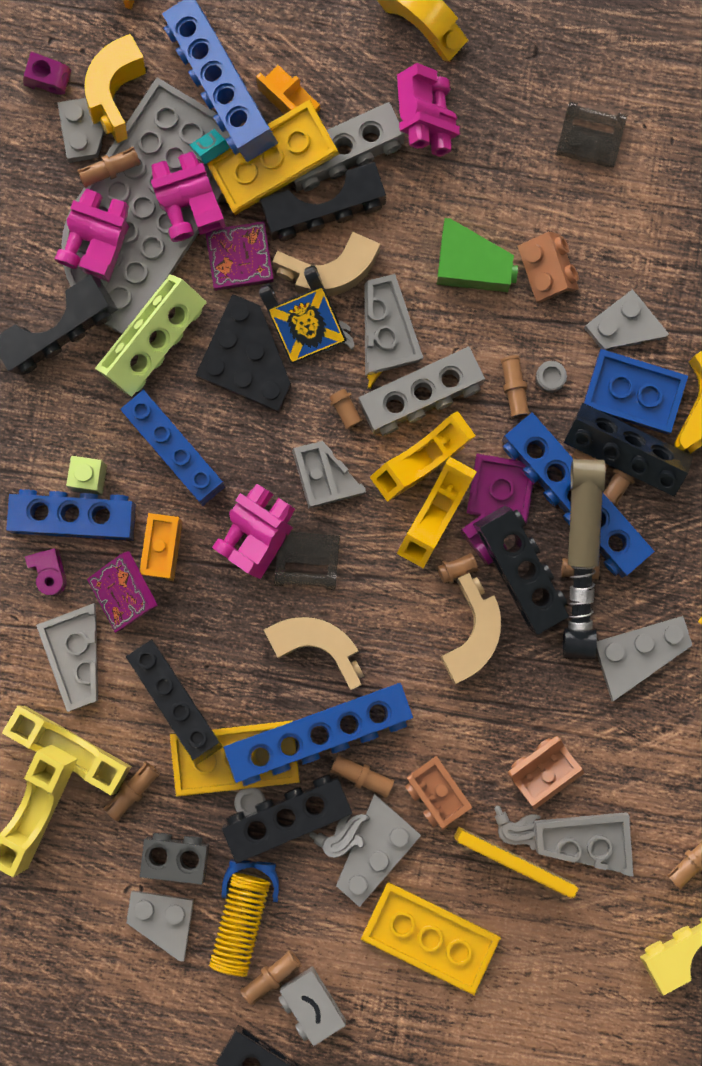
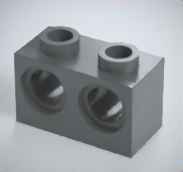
(174, 868)

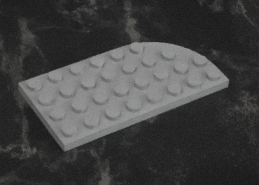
(159, 132)

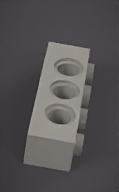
(378, 121)
(459, 364)

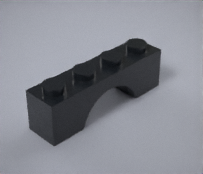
(289, 215)
(86, 306)

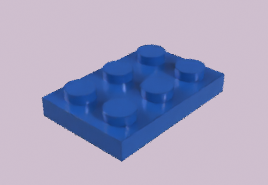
(635, 391)

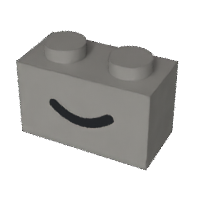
(311, 1006)

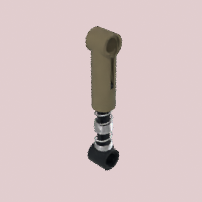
(587, 485)

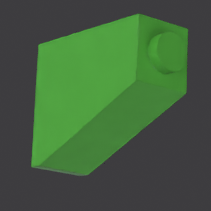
(473, 261)

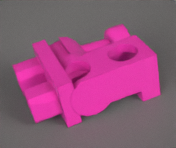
(425, 109)
(183, 189)
(101, 229)
(263, 529)

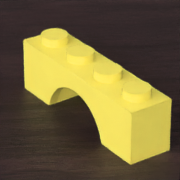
(92, 764)
(44, 788)
(671, 962)

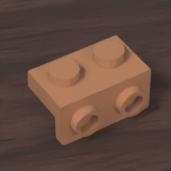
(548, 266)
(545, 772)
(438, 793)

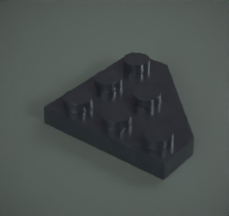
(245, 357)

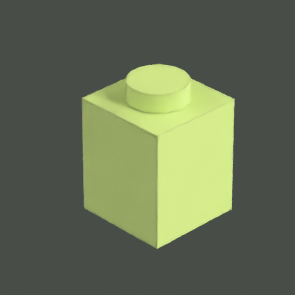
(86, 475)

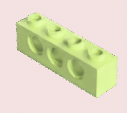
(135, 339)

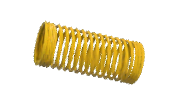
(226, 956)

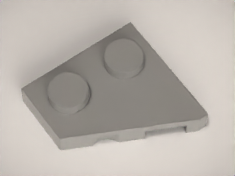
(80, 135)
(625, 323)
(324, 476)
(162, 920)

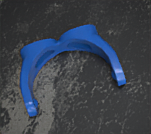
(266, 867)

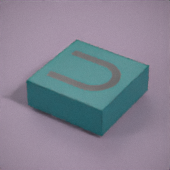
(209, 146)

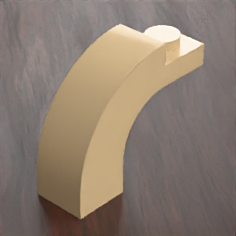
(337, 275)
(312, 632)
(484, 636)

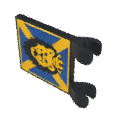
(306, 320)

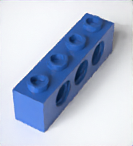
(173, 447)
(23, 506)

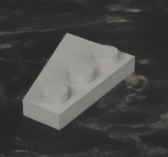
(388, 327)
(639, 653)
(72, 654)
(589, 840)
(386, 842)

